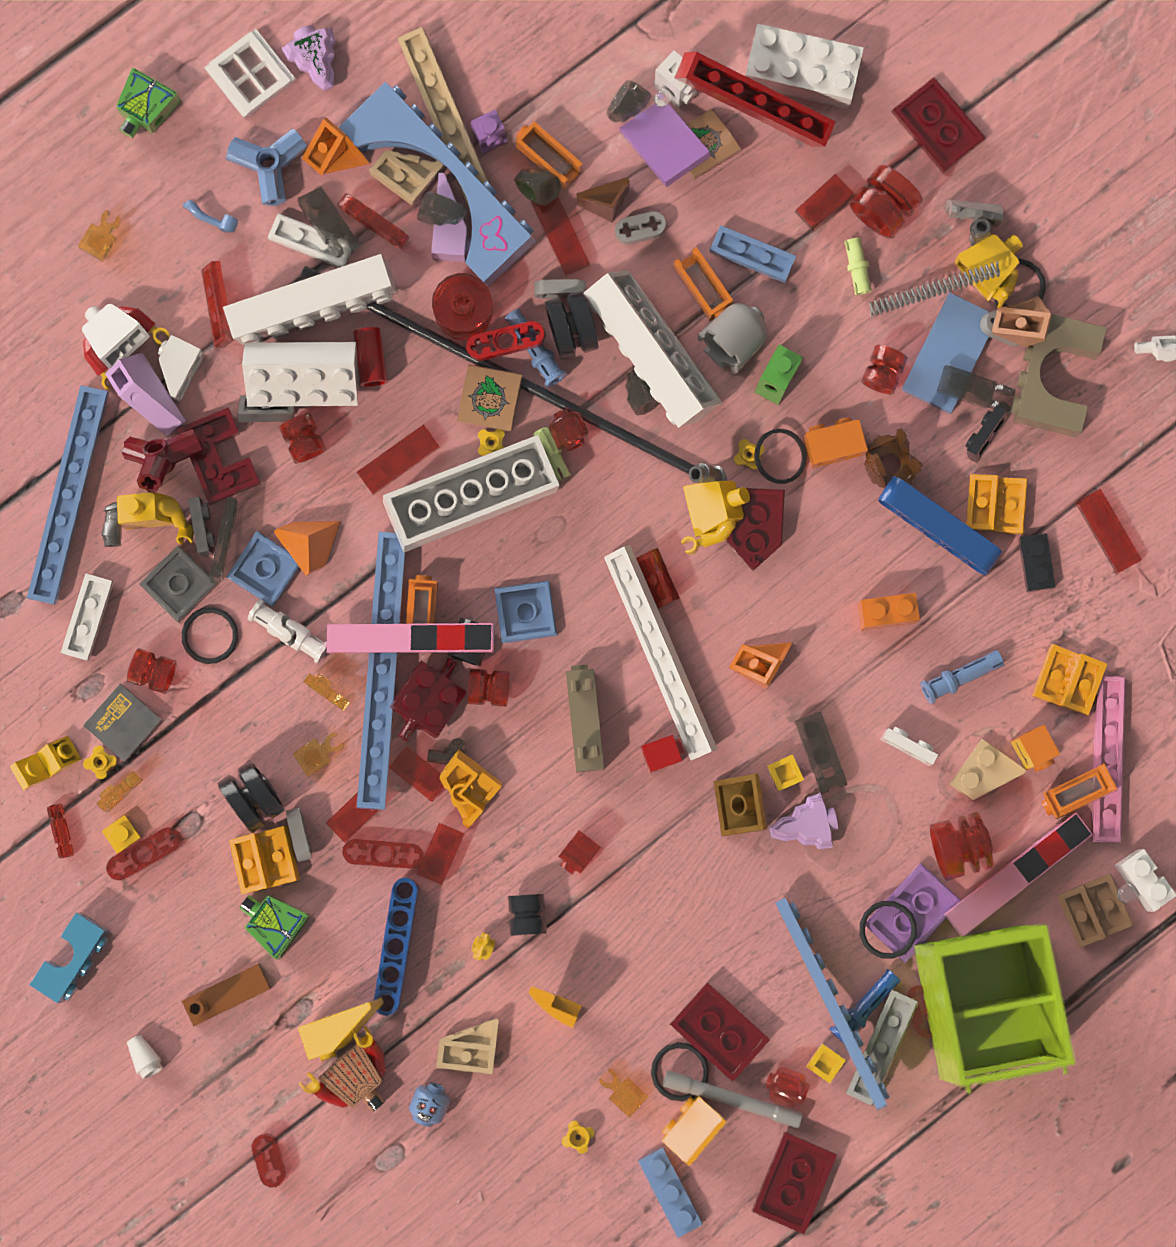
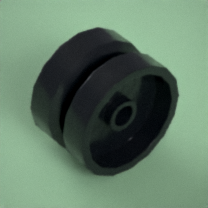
(575, 324)
(248, 798)

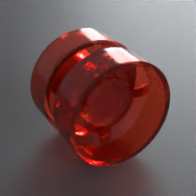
(885, 201)

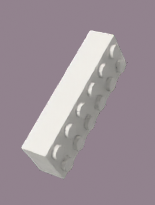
(311, 301)
(652, 348)
(470, 493)

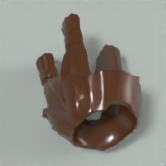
(895, 445)

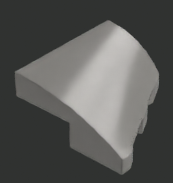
(975, 211)

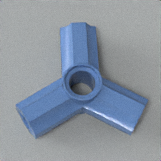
(270, 179)

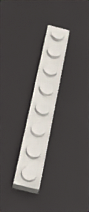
(660, 652)

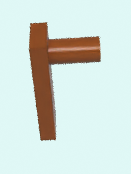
(226, 994)

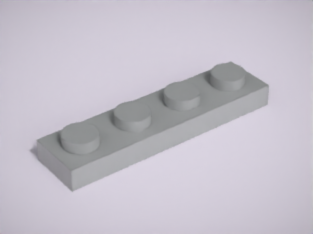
(885, 1041)

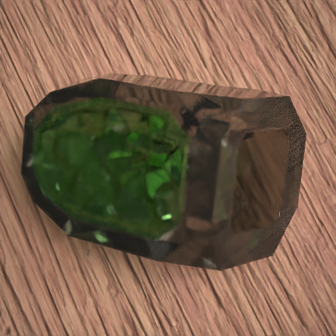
(538, 185)

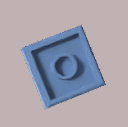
(264, 569)
(525, 612)

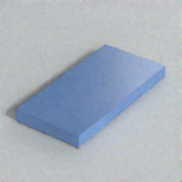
(952, 341)

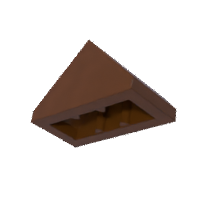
(604, 199)

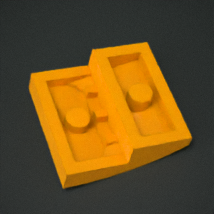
(997, 504)
(1069, 679)
(264, 860)

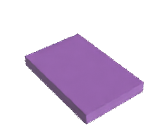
(665, 143)
(927, 901)

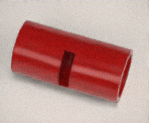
(370, 357)

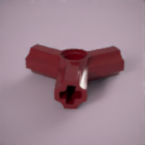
(159, 456)

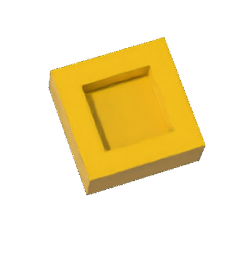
(785, 773)
(121, 834)
(825, 1063)

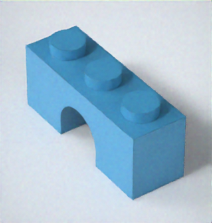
(86, 938)

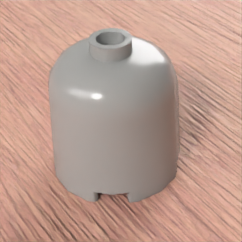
(734, 336)

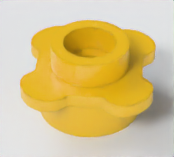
(485, 437)
(742, 458)
(107, 762)
(483, 946)
(570, 1140)

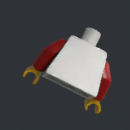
(115, 335)

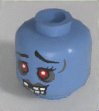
(429, 1104)

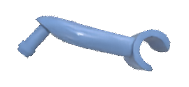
(227, 224)

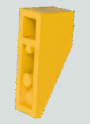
(336, 1031)

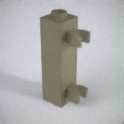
(584, 719)

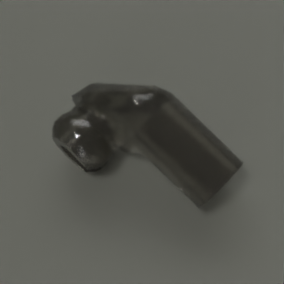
(445, 756)

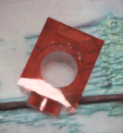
(578, 853)

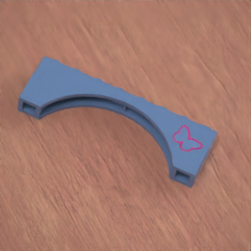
(496, 235)

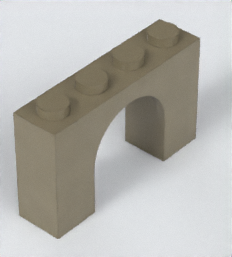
(1037, 406)

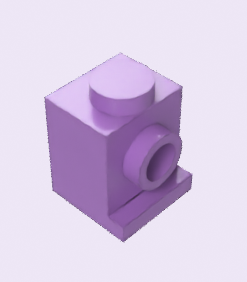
(489, 131)

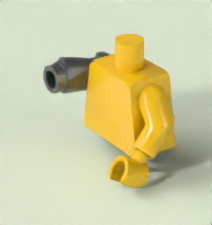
(988, 249)
(712, 505)
(143, 511)

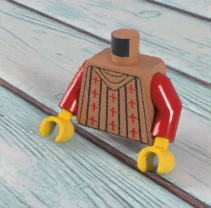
(352, 1076)

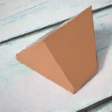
(1023, 322)

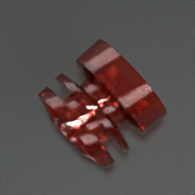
(967, 844)

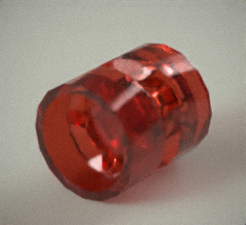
(884, 369)
(302, 438)
(155, 672)
(488, 687)

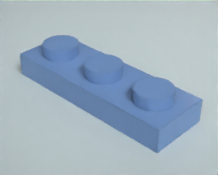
(752, 254)
(670, 1192)

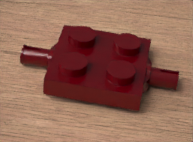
(428, 699)

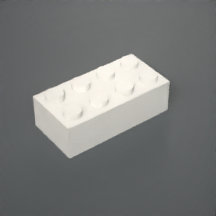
(804, 66)
(301, 374)

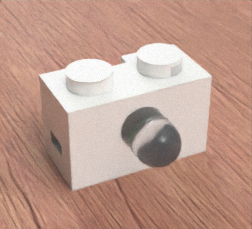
(669, 88)
(1142, 882)

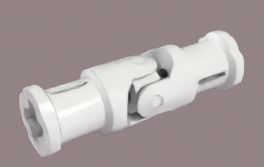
(284, 628)

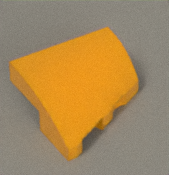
(469, 786)
(556, 1006)

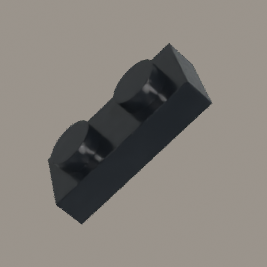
(991, 424)
(1036, 562)

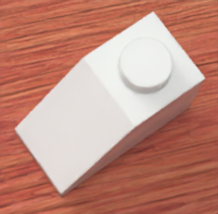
(179, 363)

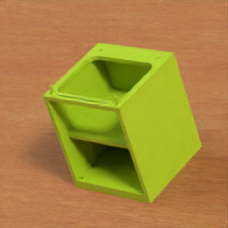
(994, 1005)

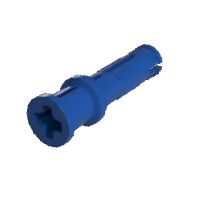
(869, 1003)

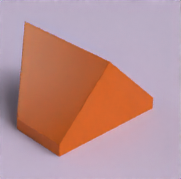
(332, 150)
(309, 542)
(760, 662)

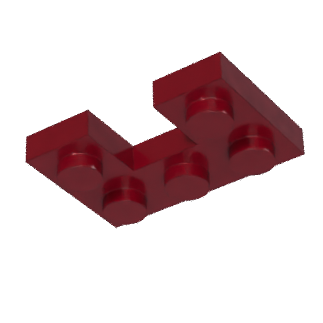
(215, 479)

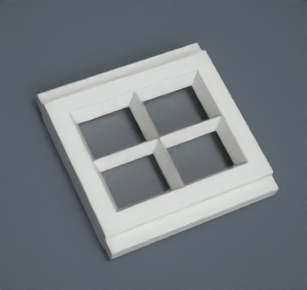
(250, 73)

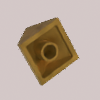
(740, 805)

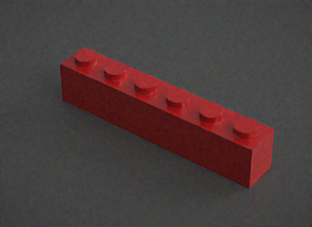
(754, 99)

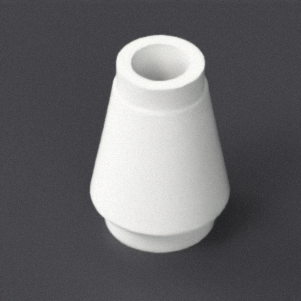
(144, 1057)

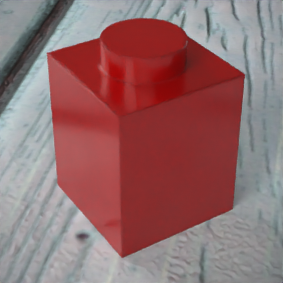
(662, 753)

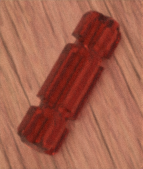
(60, 831)

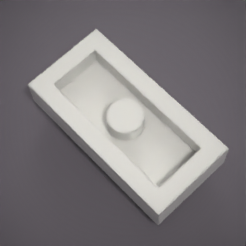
(899, 739)

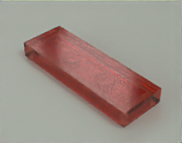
(561, 236)
(216, 300)
(398, 459)
(1108, 531)

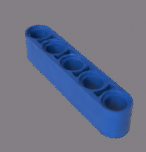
(939, 525)
(403, 933)

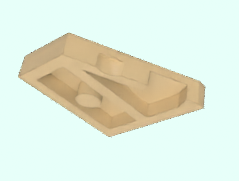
(405, 175)
(985, 771)
(470, 1049)

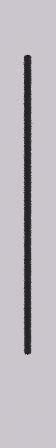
(526, 385)

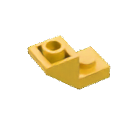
(45, 763)

